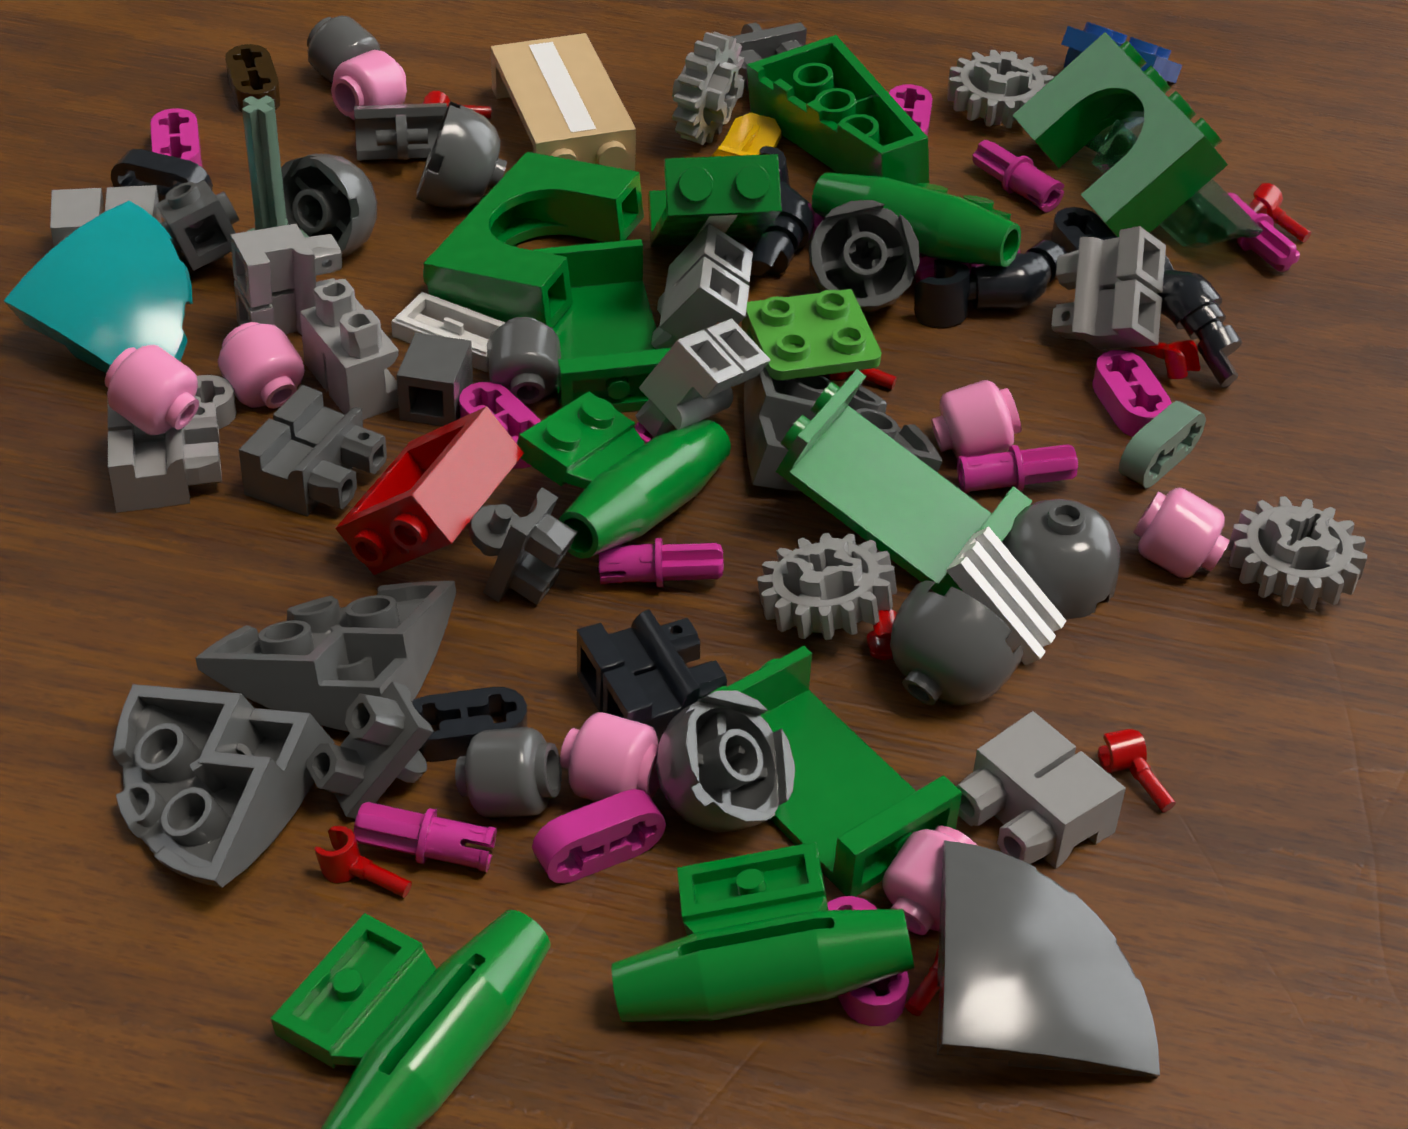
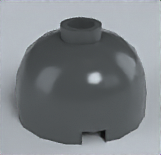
(461, 160)
(330, 197)
(864, 251)
(1067, 554)
(951, 647)
(724, 763)

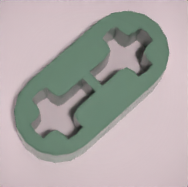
(1162, 444)

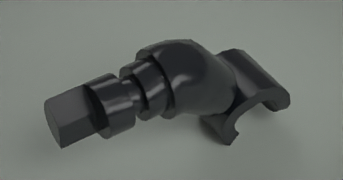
(789, 229)
(946, 297)
(1194, 306)

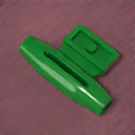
(944, 224)
(624, 479)
(759, 943)
(403, 1020)

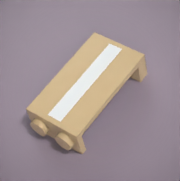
(565, 100)

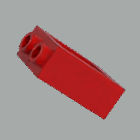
(430, 491)

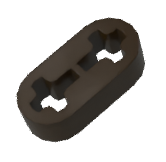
(251, 74)

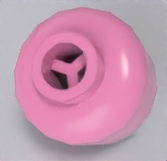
(368, 81)
(260, 364)
(152, 389)
(976, 420)
(1181, 533)
(610, 757)
(916, 877)

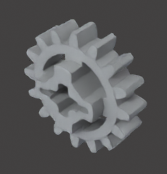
(995, 85)
(708, 87)
(1297, 552)
(827, 586)

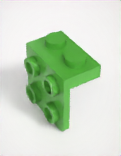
(812, 334)

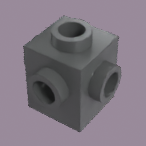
(198, 222)

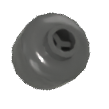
(335, 42)
(524, 357)
(509, 773)

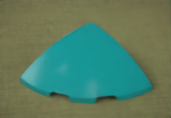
(108, 289)

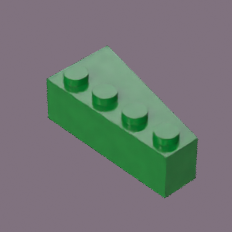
(838, 112)

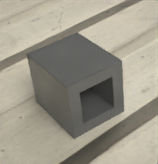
(433, 379)

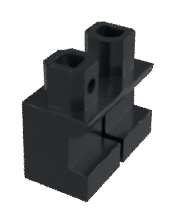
(644, 670)

